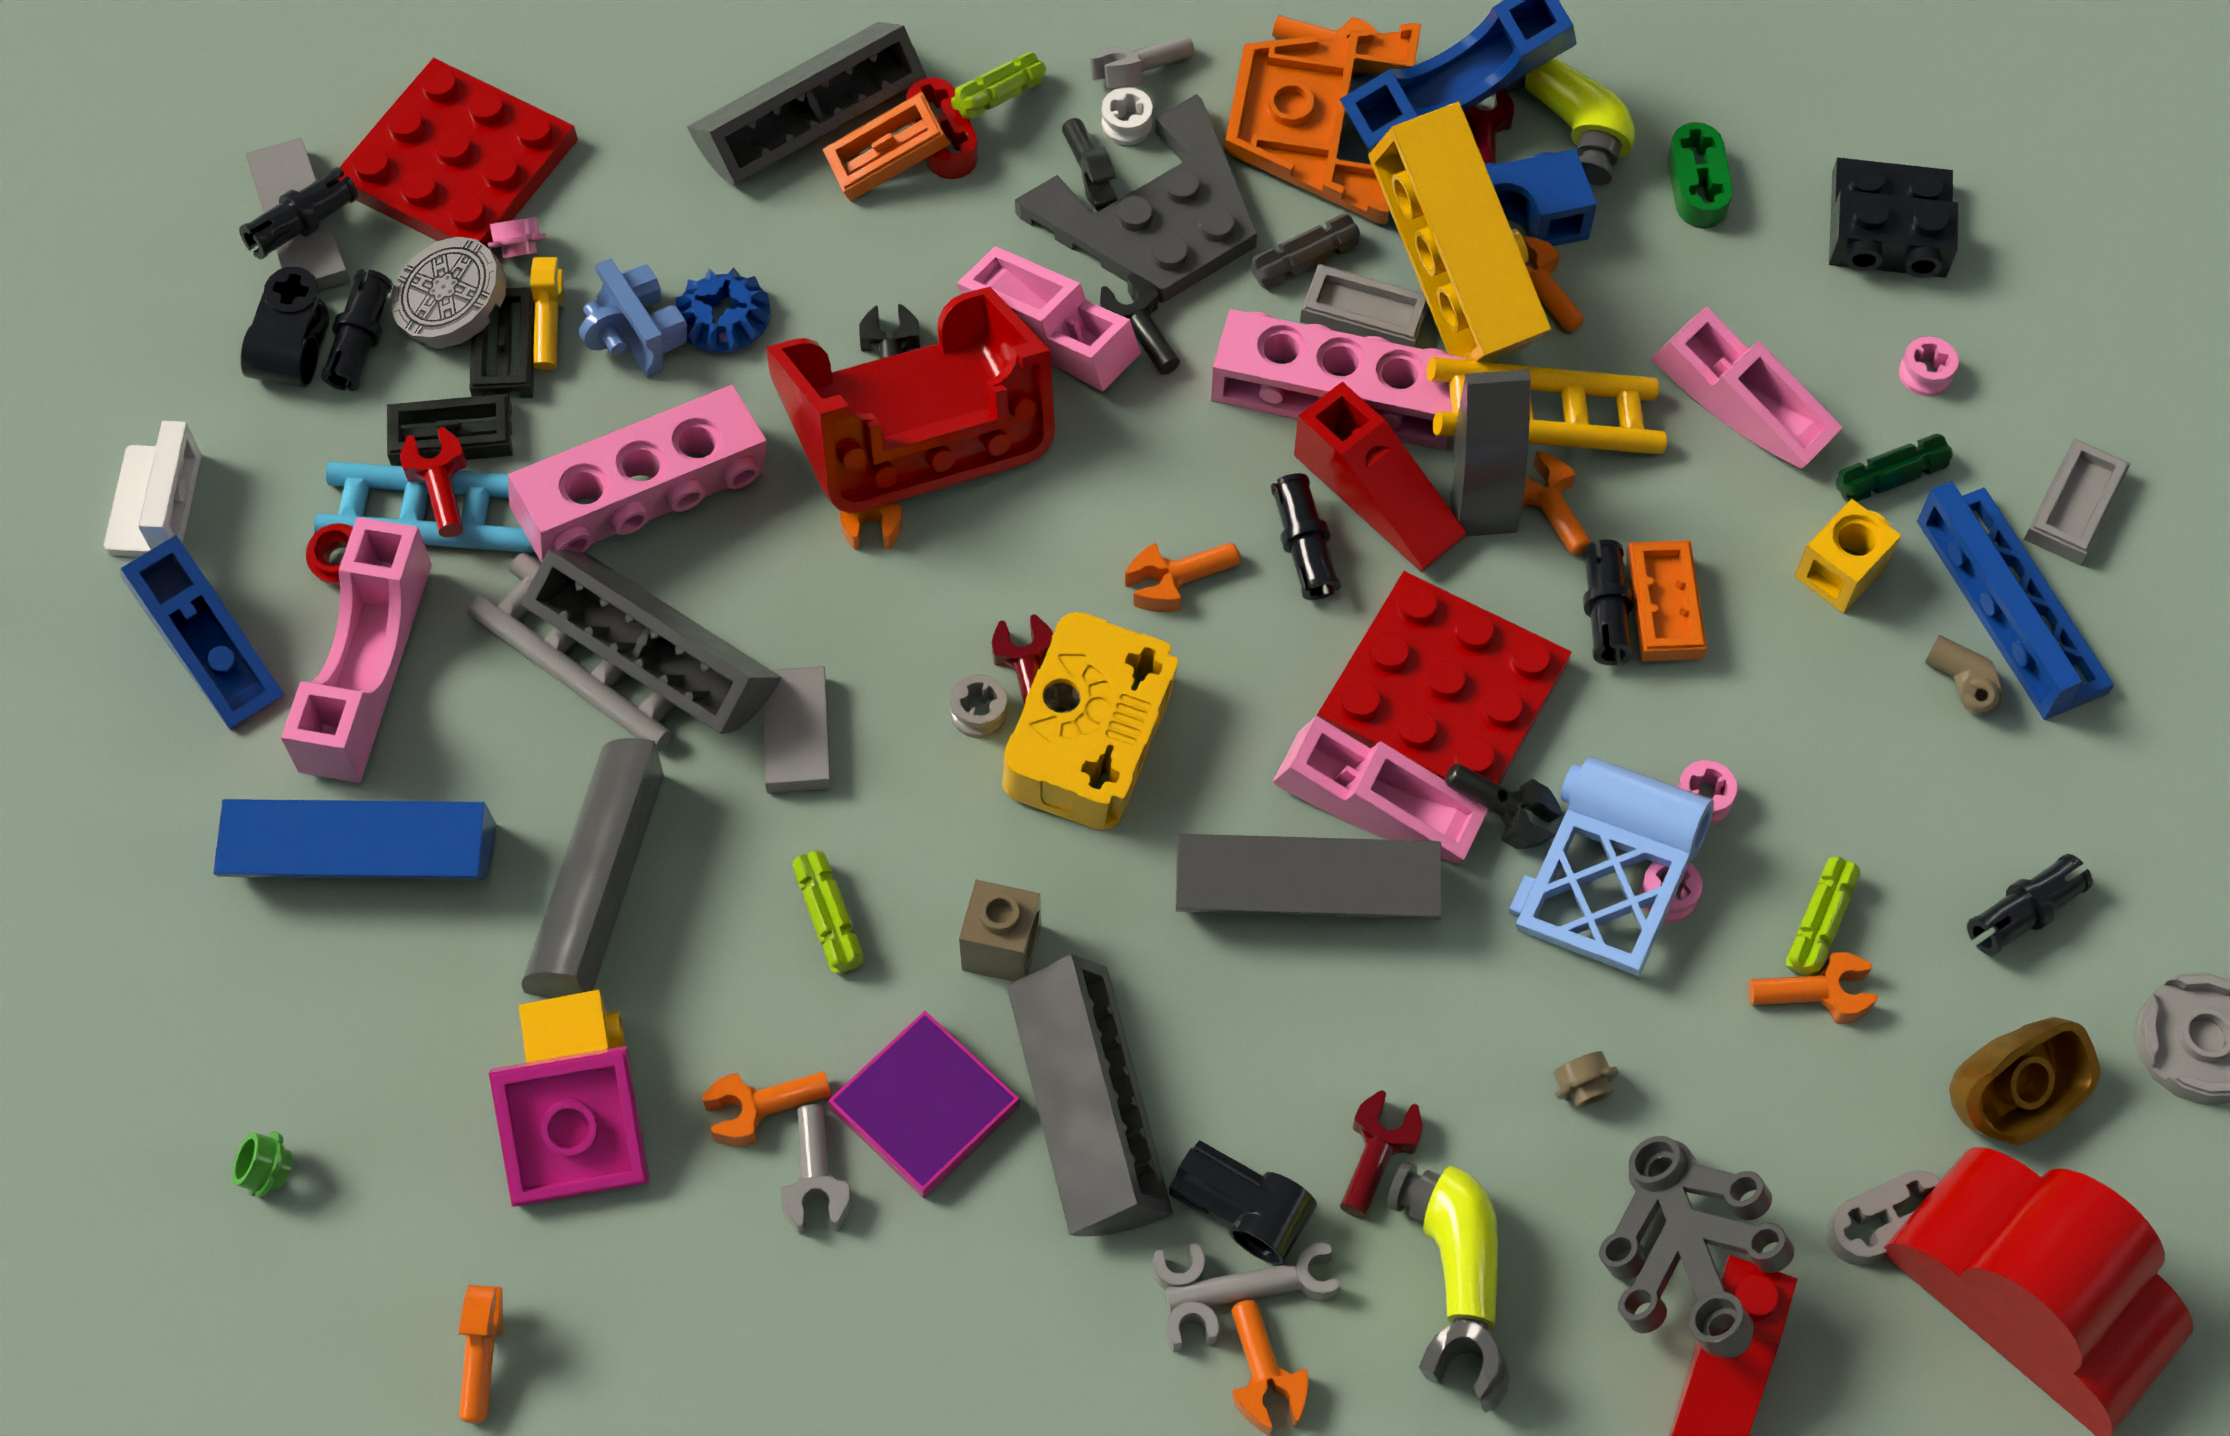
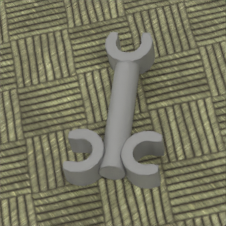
(1191, 1297)

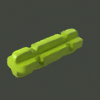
(998, 85)
(828, 912)
(1823, 916)

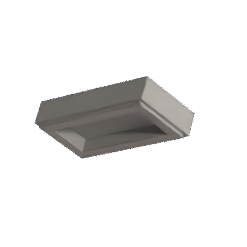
(1364, 306)
(2077, 501)
(797, 732)

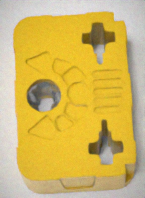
(1105, 726)

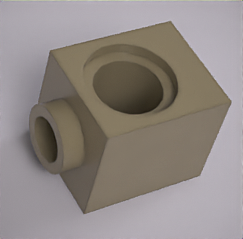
(1000, 931)

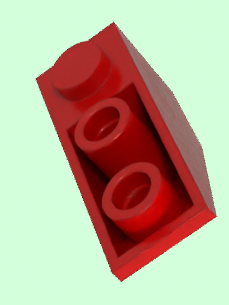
(1375, 475)

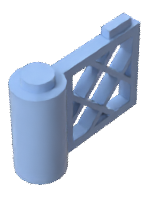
(1625, 813)

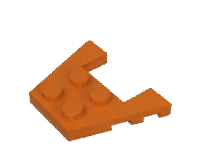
(1292, 117)

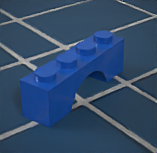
(1498, 52)

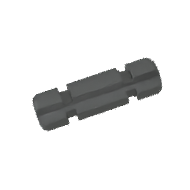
(1305, 250)

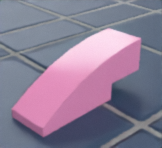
(1080, 335)
(1746, 389)
(1378, 790)

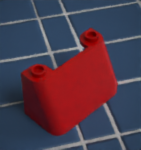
(923, 414)

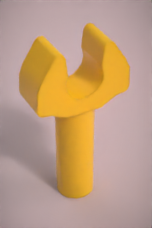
(548, 295)

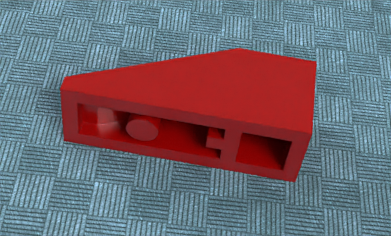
(1725, 1393)

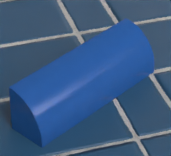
(354, 839)

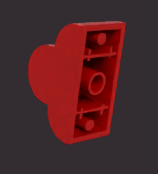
(2050, 1279)

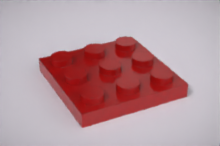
(456, 155)
(1445, 682)

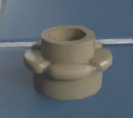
(1585, 1079)

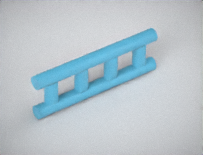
(475, 486)

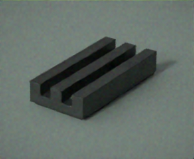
(503, 381)
(477, 439)

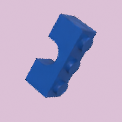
(1546, 196)

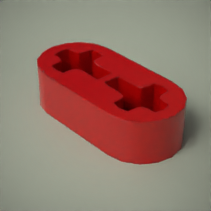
(953, 125)

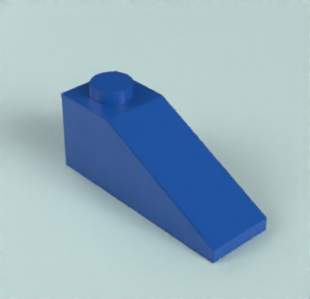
(200, 631)

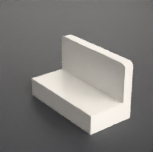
(154, 492)

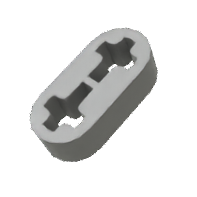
(1870, 1205)

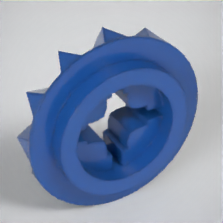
(738, 325)

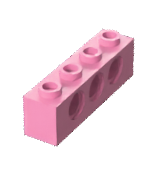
(1251, 380)
(655, 448)

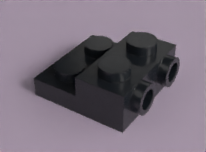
(1893, 218)

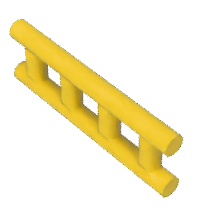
(1573, 387)

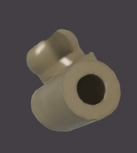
(1972, 674)

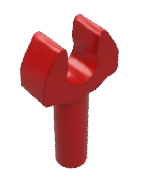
(437, 475)

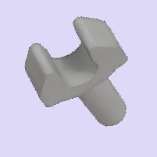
(1125, 67)
(814, 1177)

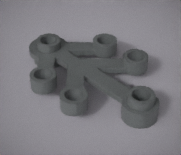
(1662, 1175)

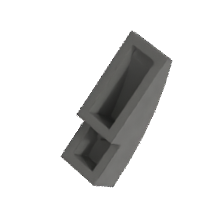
(1491, 452)

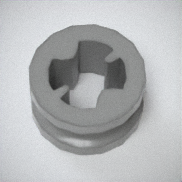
(972, 724)

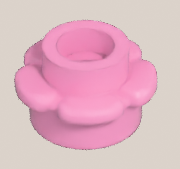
(516, 236)

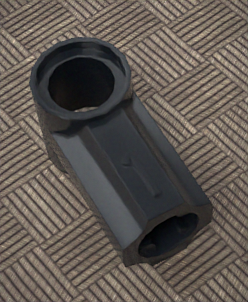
(1259, 1210)

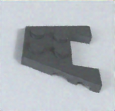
(1170, 227)

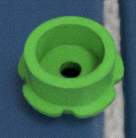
(261, 1163)

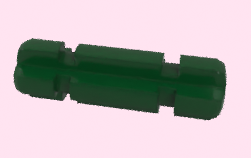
(1894, 468)

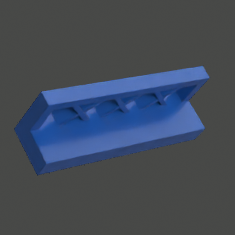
(2002, 602)

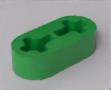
(1688, 175)

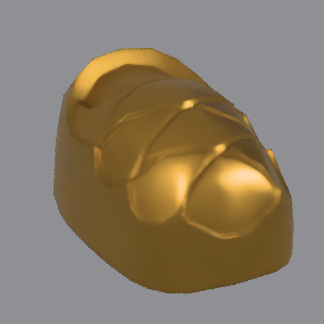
(2026, 1080)

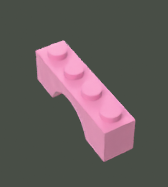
(342, 708)

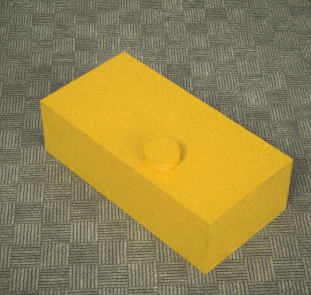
(1458, 236)

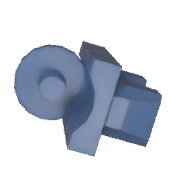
(622, 321)

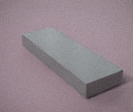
(288, 168)

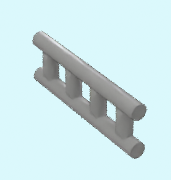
(551, 656)

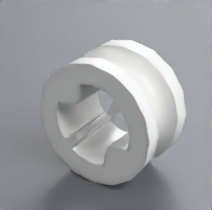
(1116, 105)

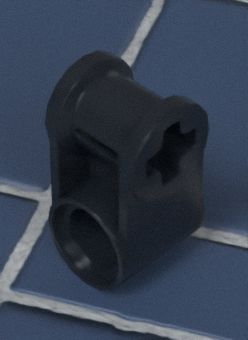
(286, 330)

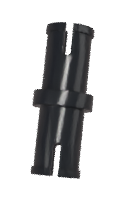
(298, 213)
(356, 330)
(1305, 536)
(1608, 602)
(2029, 904)

